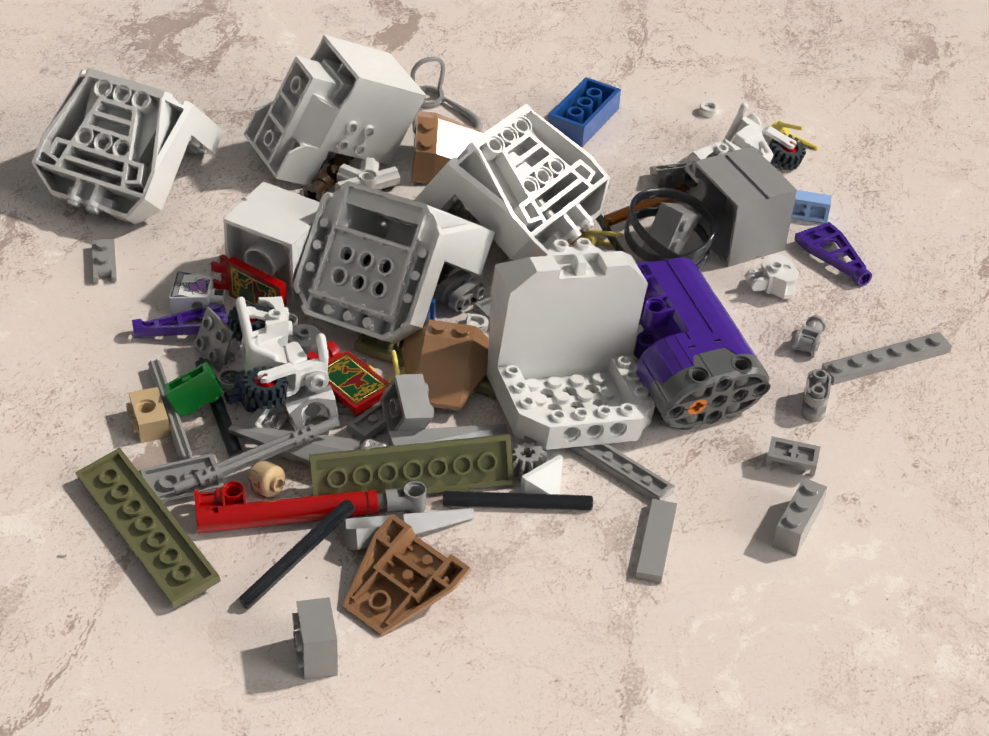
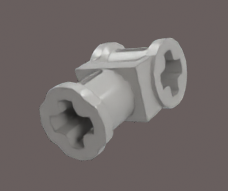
(809, 337)

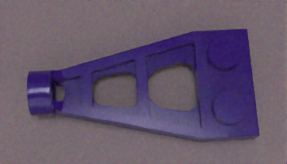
(825, 234)
(167, 325)

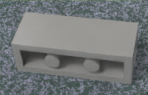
(799, 516)

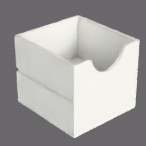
(271, 233)

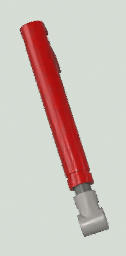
(228, 510)

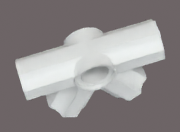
(368, 175)

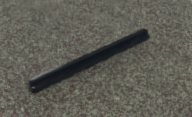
(223, 421)
(517, 500)
(296, 554)

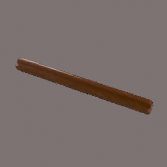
(622, 214)

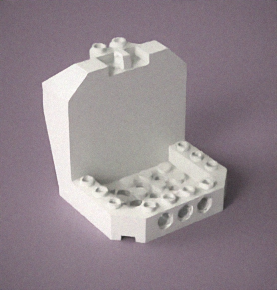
(120, 145)
(523, 185)
(389, 229)
(568, 327)

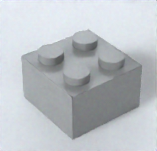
(407, 403)
(315, 638)

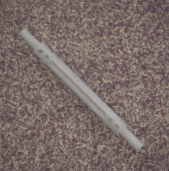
(255, 455)

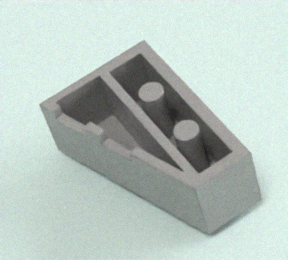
(672, 227)

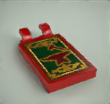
(246, 281)
(352, 380)

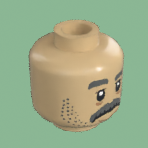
(266, 478)

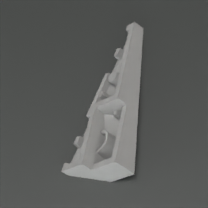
(439, 434)
(322, 444)
(359, 532)

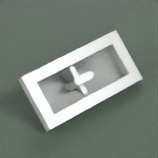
(269, 418)
(544, 478)

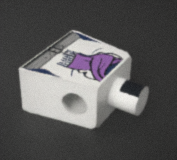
(193, 292)

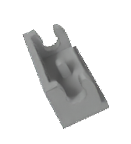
(793, 453)

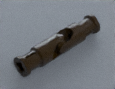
(326, 177)

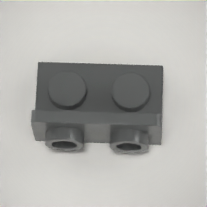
(672, 175)

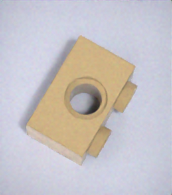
(148, 414)

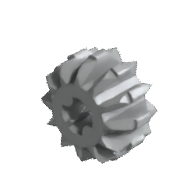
(526, 458)

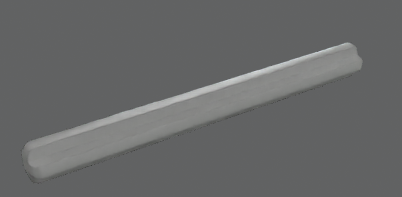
(175, 425)

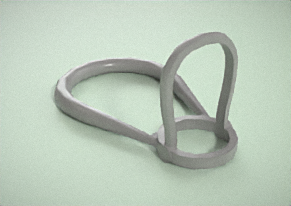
(438, 90)

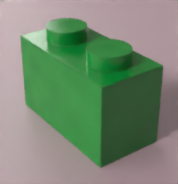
(193, 390)

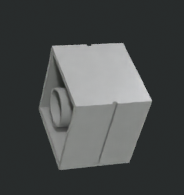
(748, 203)

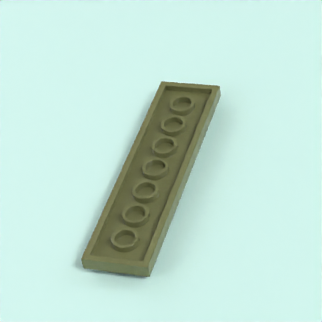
(436, 464)
(148, 528)

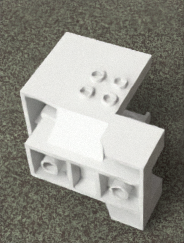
(336, 102)

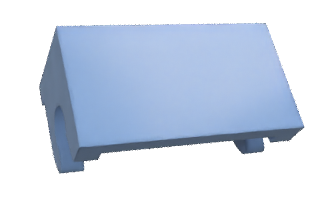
(811, 206)

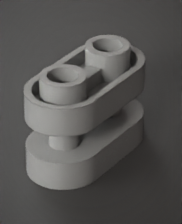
(460, 290)
(816, 395)

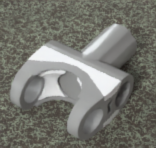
(310, 404)

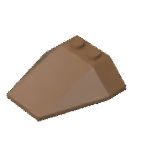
(437, 143)
(450, 359)
(400, 577)

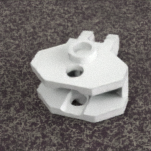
(774, 277)

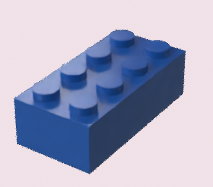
(585, 110)

